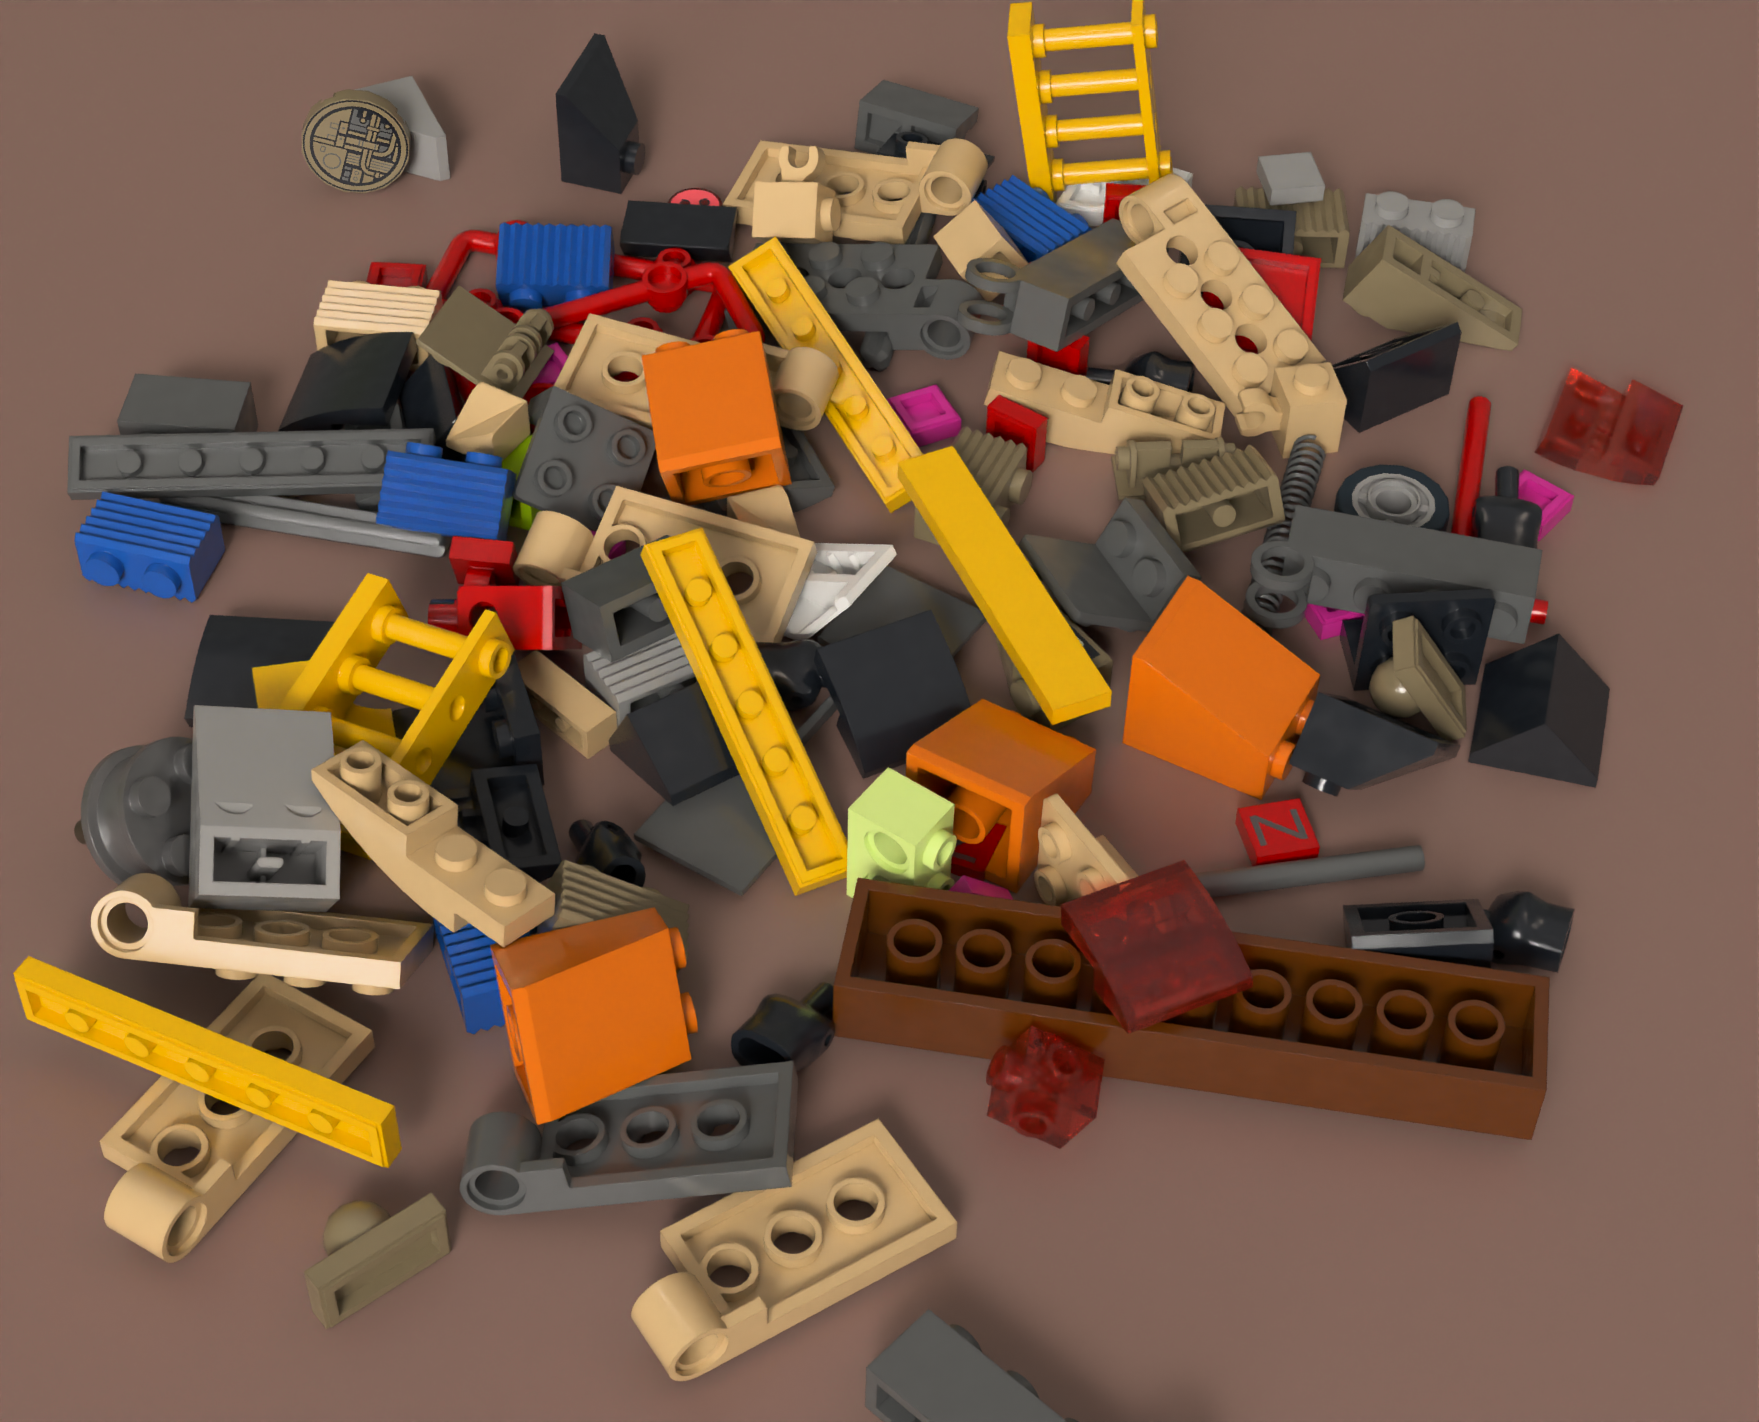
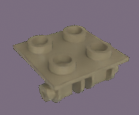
(487, 344)

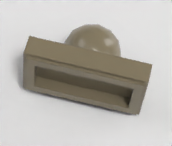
(1419, 681)
(373, 1254)

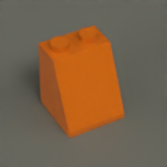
(715, 418)
(1217, 693)
(1000, 772)
(593, 1009)

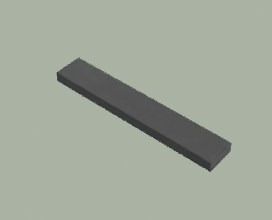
(234, 463)

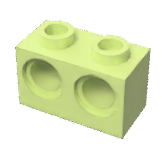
(900, 835)

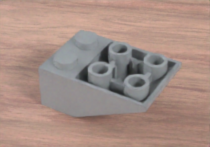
(256, 815)

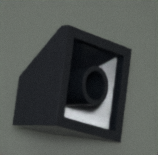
(597, 123)
(1361, 746)

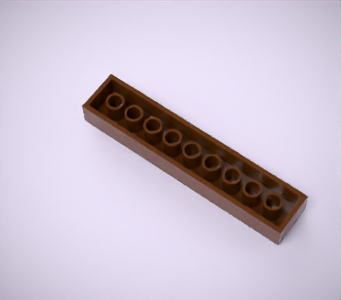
(1311, 1032)

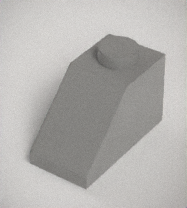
(427, 139)

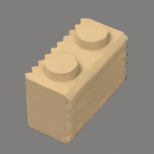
(368, 308)

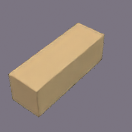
(567, 705)

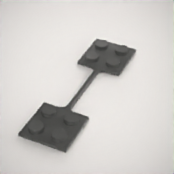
(720, 828)

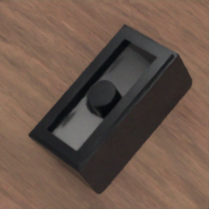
(699, 229)
(432, 401)

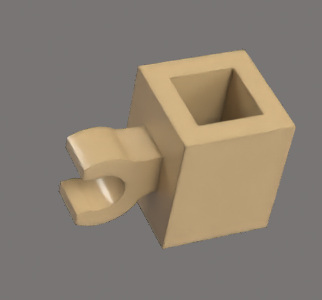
(796, 206)
(975, 236)
(1301, 403)

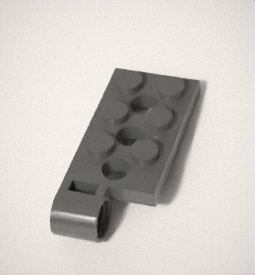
(914, 316)
(519, 1172)

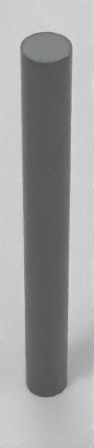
(1313, 871)

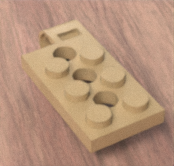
(928, 181)
(1174, 217)
(606, 347)
(777, 561)
(241, 944)
(176, 1206)
(703, 1325)

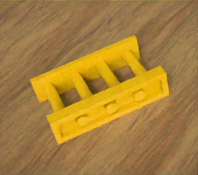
(1038, 87)
(348, 663)

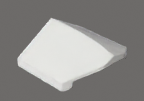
(834, 583)

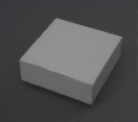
(1290, 178)

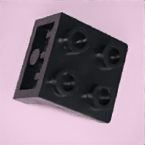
(1453, 619)
(497, 735)

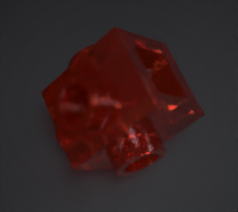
(1044, 1087)

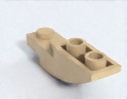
(1104, 416)
(418, 845)

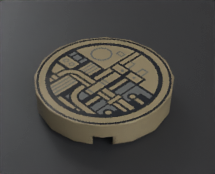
(355, 141)

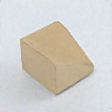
(490, 423)
(764, 508)

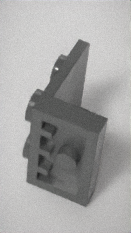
(580, 457)
(1120, 578)

